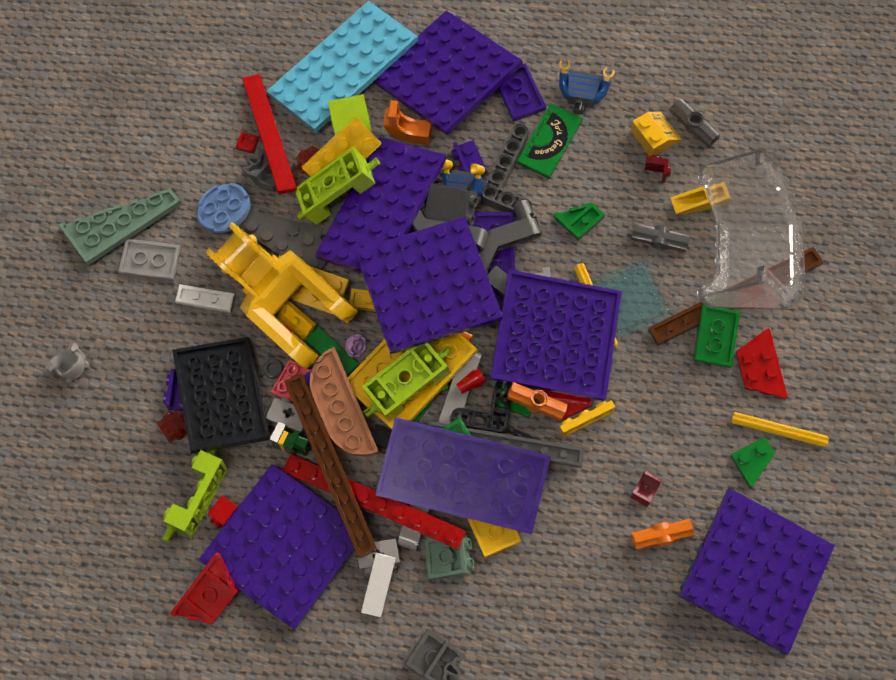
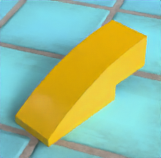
(691, 201)

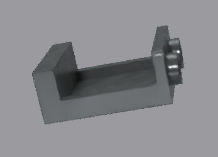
(450, 203)

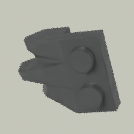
(260, 171)
(434, 658)

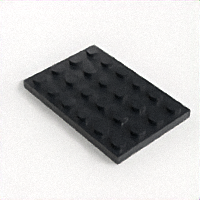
(220, 395)

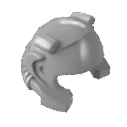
(69, 363)

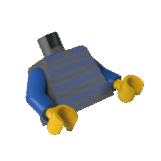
(583, 88)
(464, 180)

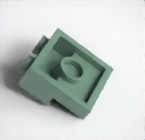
(446, 561)

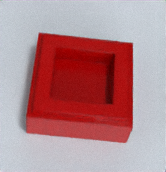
(247, 142)

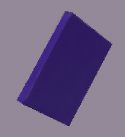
(521, 95)

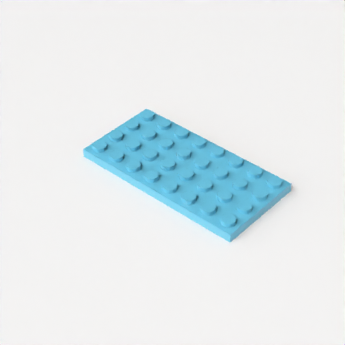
(342, 65)

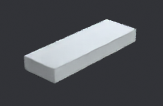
(205, 298)
(378, 585)

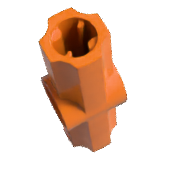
(547, 406)
(662, 534)

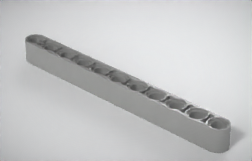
(455, 399)

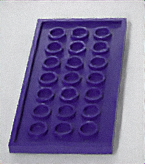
(384, 208)
(463, 475)

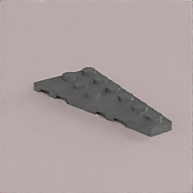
(283, 235)

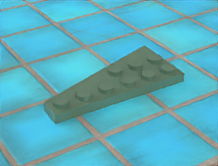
(115, 225)

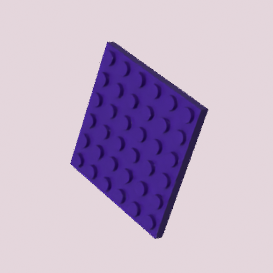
(448, 72)
(428, 285)
(556, 335)
(282, 546)
(757, 571)

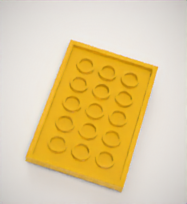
(380, 358)

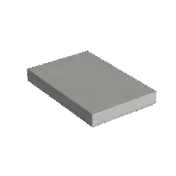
(149, 259)

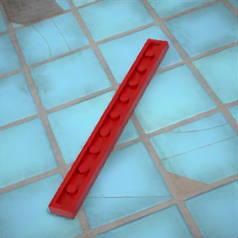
(387, 508)

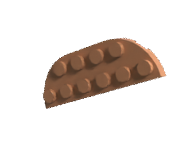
(340, 407)

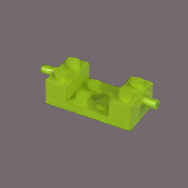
(346, 172)
(390, 393)
(186, 521)

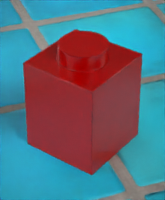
(221, 512)

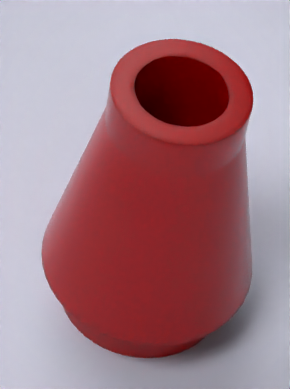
(471, 381)

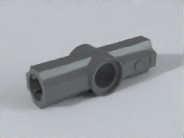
(687, 116)
(660, 237)

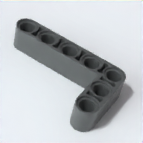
(503, 173)

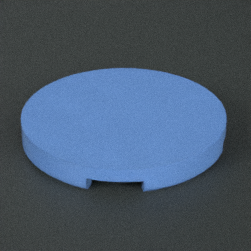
(222, 206)

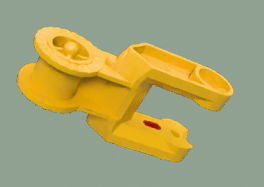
(270, 284)

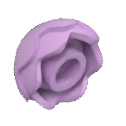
(355, 345)

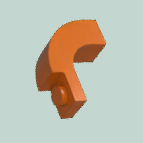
(406, 128)

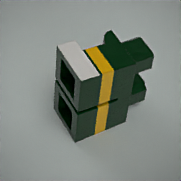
(289, 442)

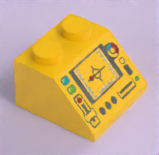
(654, 132)

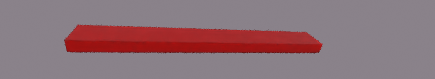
(269, 134)

